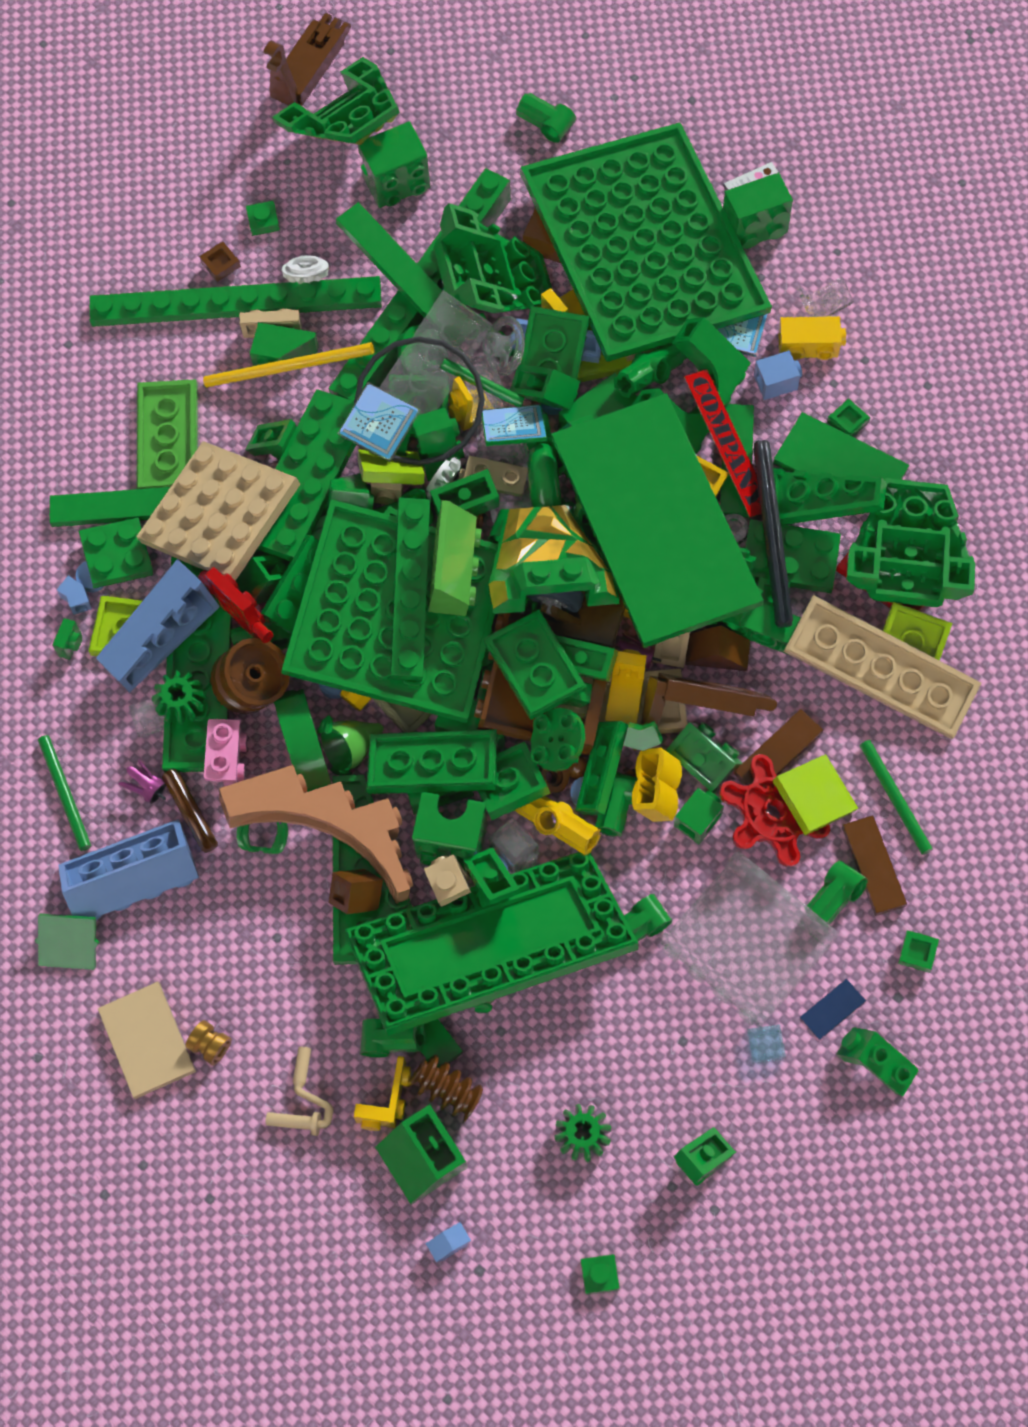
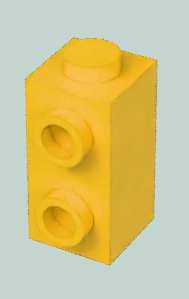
(811, 337)

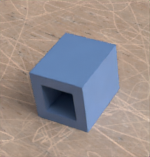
(777, 375)

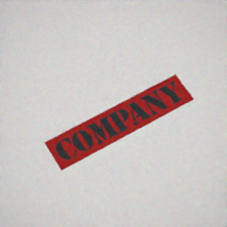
(726, 439)

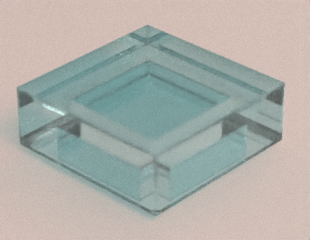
(766, 1044)

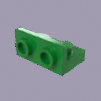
(704, 755)

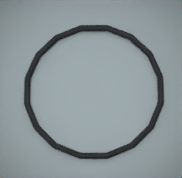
(472, 369)

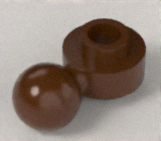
(561, 778)

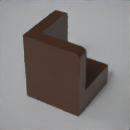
(355, 891)

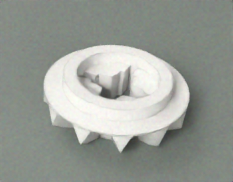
(305, 269)
(444, 475)

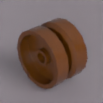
(249, 676)

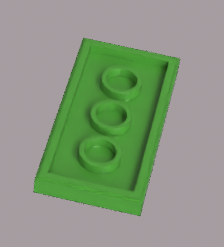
(165, 430)

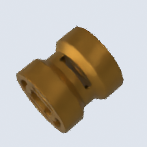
(208, 1043)

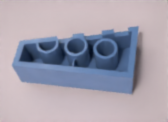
(157, 626)

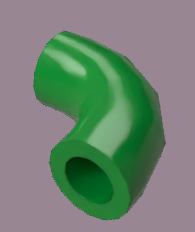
(543, 476)

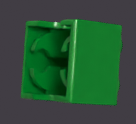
(395, 165)
(440, 836)

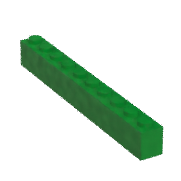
(488, 199)

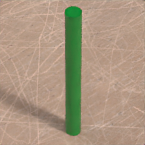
(64, 793)
(896, 797)

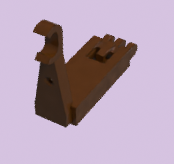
(299, 73)
(699, 694)

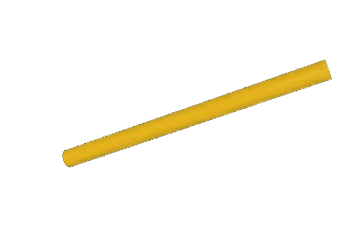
(288, 365)

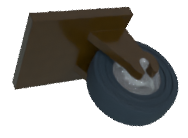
(579, 621)

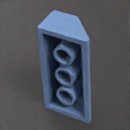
(128, 871)

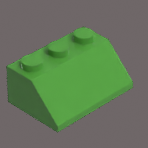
(454, 561)

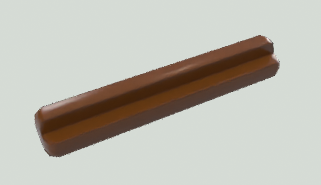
(189, 810)

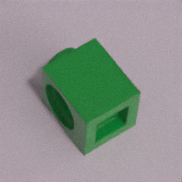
(699, 815)

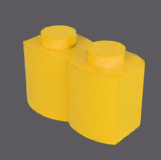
(656, 786)

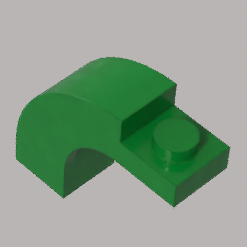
(302, 739)

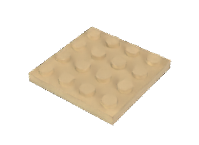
(218, 510)

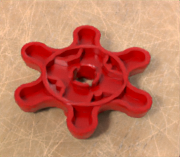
(758, 823)

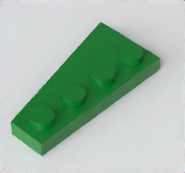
(826, 496)

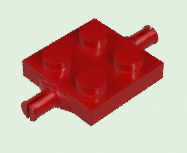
(237, 604)

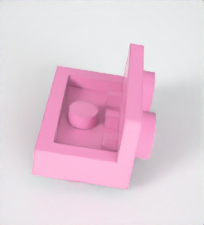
(224, 751)

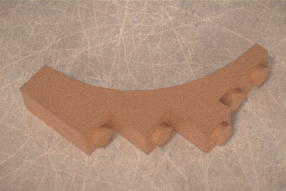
(285, 799)

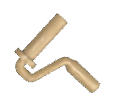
(312, 1123)

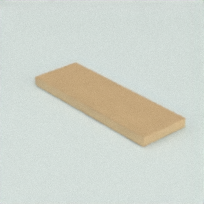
(882, 667)

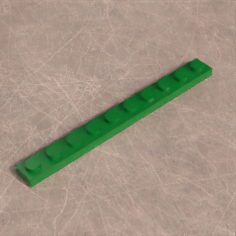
(233, 300)

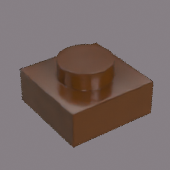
(220, 261)

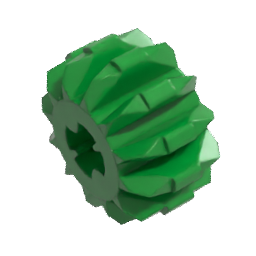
(183, 707)
(595, 1133)

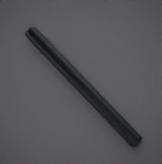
(773, 534)

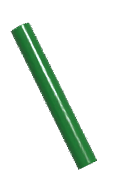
(487, 385)

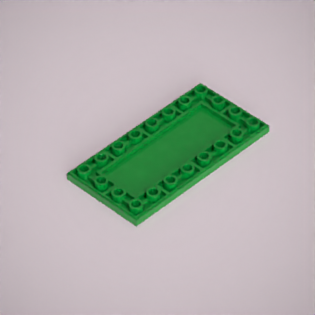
(656, 520)
(464, 954)

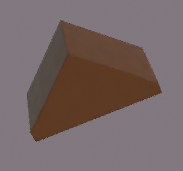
(537, 237)
(718, 649)

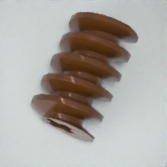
(446, 1087)

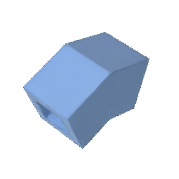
(75, 595)
(448, 1242)

